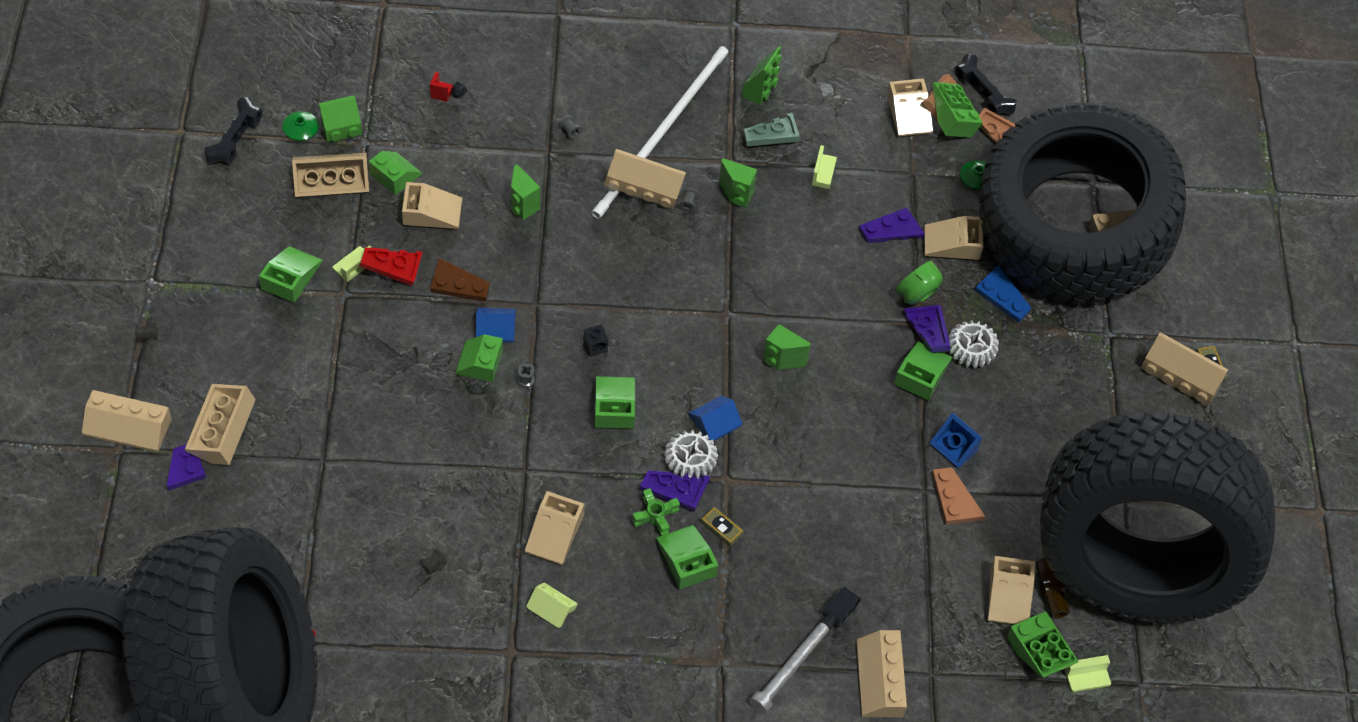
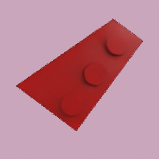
(393, 264)

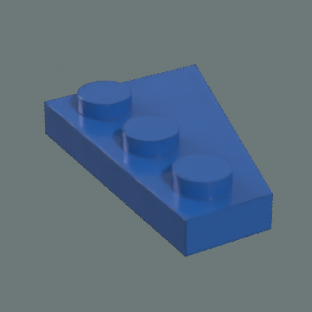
(1003, 294)

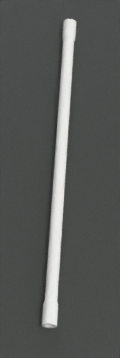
(716, 59)

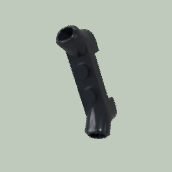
(969, 73)
(226, 149)

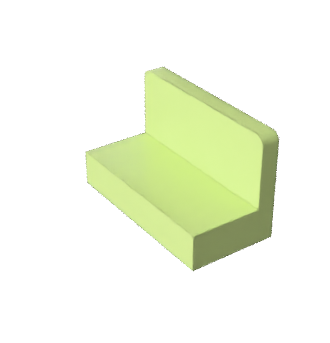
(823, 170)
(349, 265)
(550, 604)
(1088, 674)

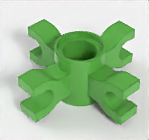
(655, 505)

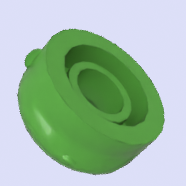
(920, 283)

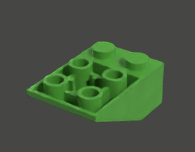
(763, 78)
(955, 111)
(288, 273)
(922, 371)
(615, 402)
(688, 556)
(1041, 645)

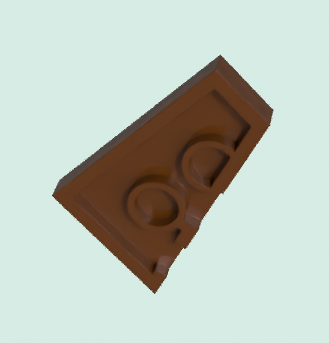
(459, 283)

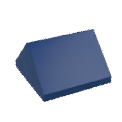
(496, 323)
(717, 418)
(956, 441)

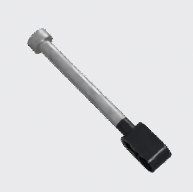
(834, 614)

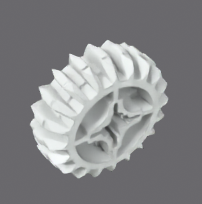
(973, 344)
(685, 445)

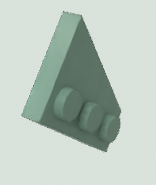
(776, 132)

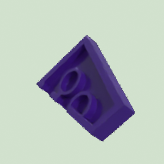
(891, 226)
(930, 326)
(671, 486)

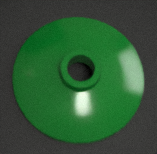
(300, 126)
(972, 173)

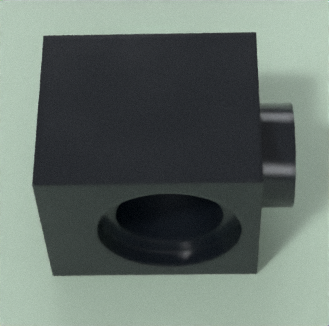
(595, 340)

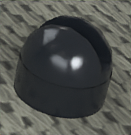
(458, 89)

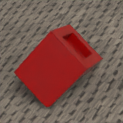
(440, 90)

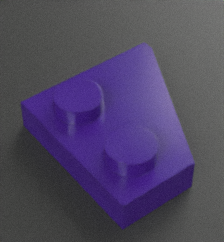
(184, 468)

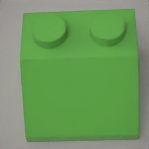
(340, 119)
(392, 171)
(737, 182)
(524, 194)
(786, 349)
(481, 357)

